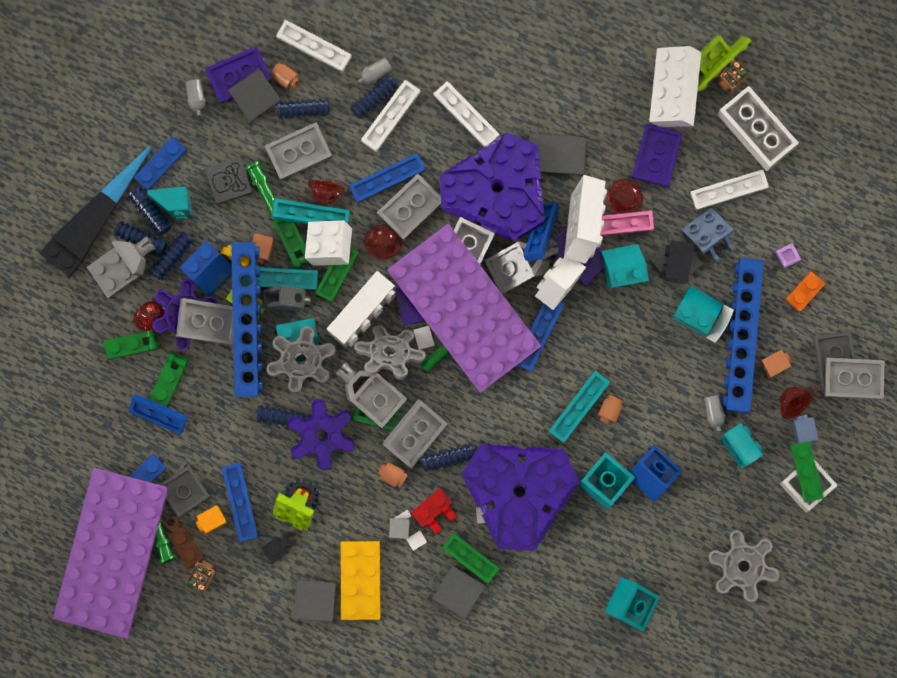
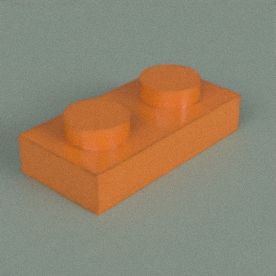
(805, 291)

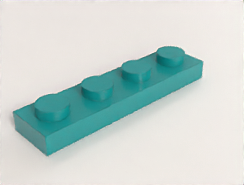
(305, 212)
(285, 277)
(579, 406)

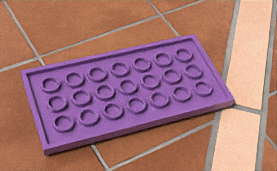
(464, 308)
(110, 553)

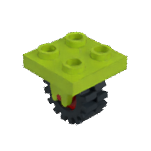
(297, 504)

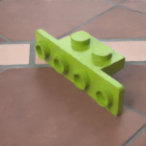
(717, 56)

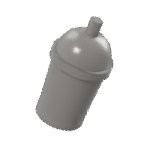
(375, 71)
(195, 96)
(714, 411)

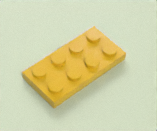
(360, 580)

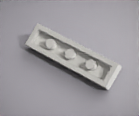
(313, 46)
(466, 114)
(390, 116)
(729, 190)

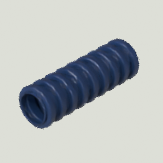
(374, 96)
(303, 108)
(149, 210)
(135, 236)
(171, 256)
(278, 416)
(447, 457)

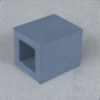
(804, 429)

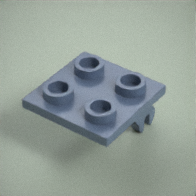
(708, 231)

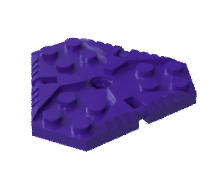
(506, 166)
(544, 476)

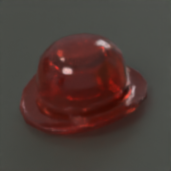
(325, 191)
(625, 196)
(382, 242)
(148, 314)
(794, 401)

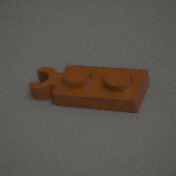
(184, 544)

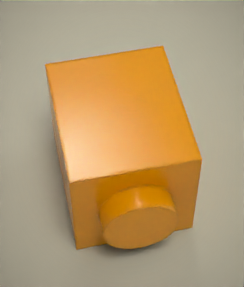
(211, 520)

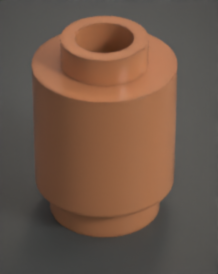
(285, 76)
(610, 410)
(392, 474)

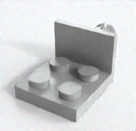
(120, 265)
(512, 270)
(371, 394)

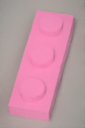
(627, 223)

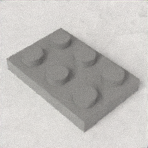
(298, 151)
(410, 207)
(205, 322)
(854, 378)
(414, 433)

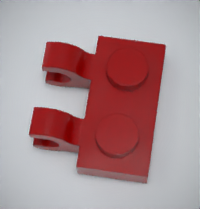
(433, 507)

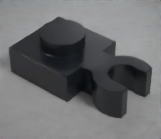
(276, 549)

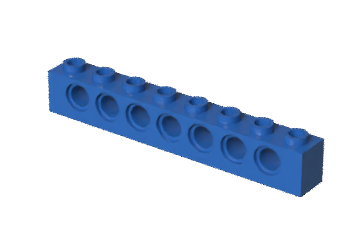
(238, 251)
(754, 269)

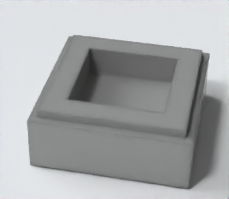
(399, 528)

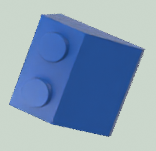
(207, 268)
(654, 473)

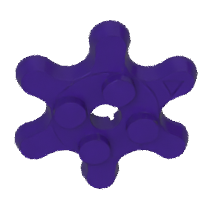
(171, 308)
(310, 427)

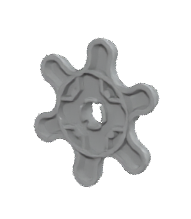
(385, 342)
(297, 370)
(753, 556)

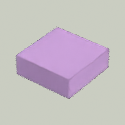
(788, 255)

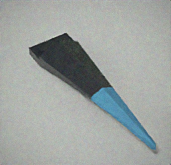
(76, 237)

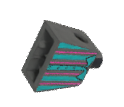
(285, 298)

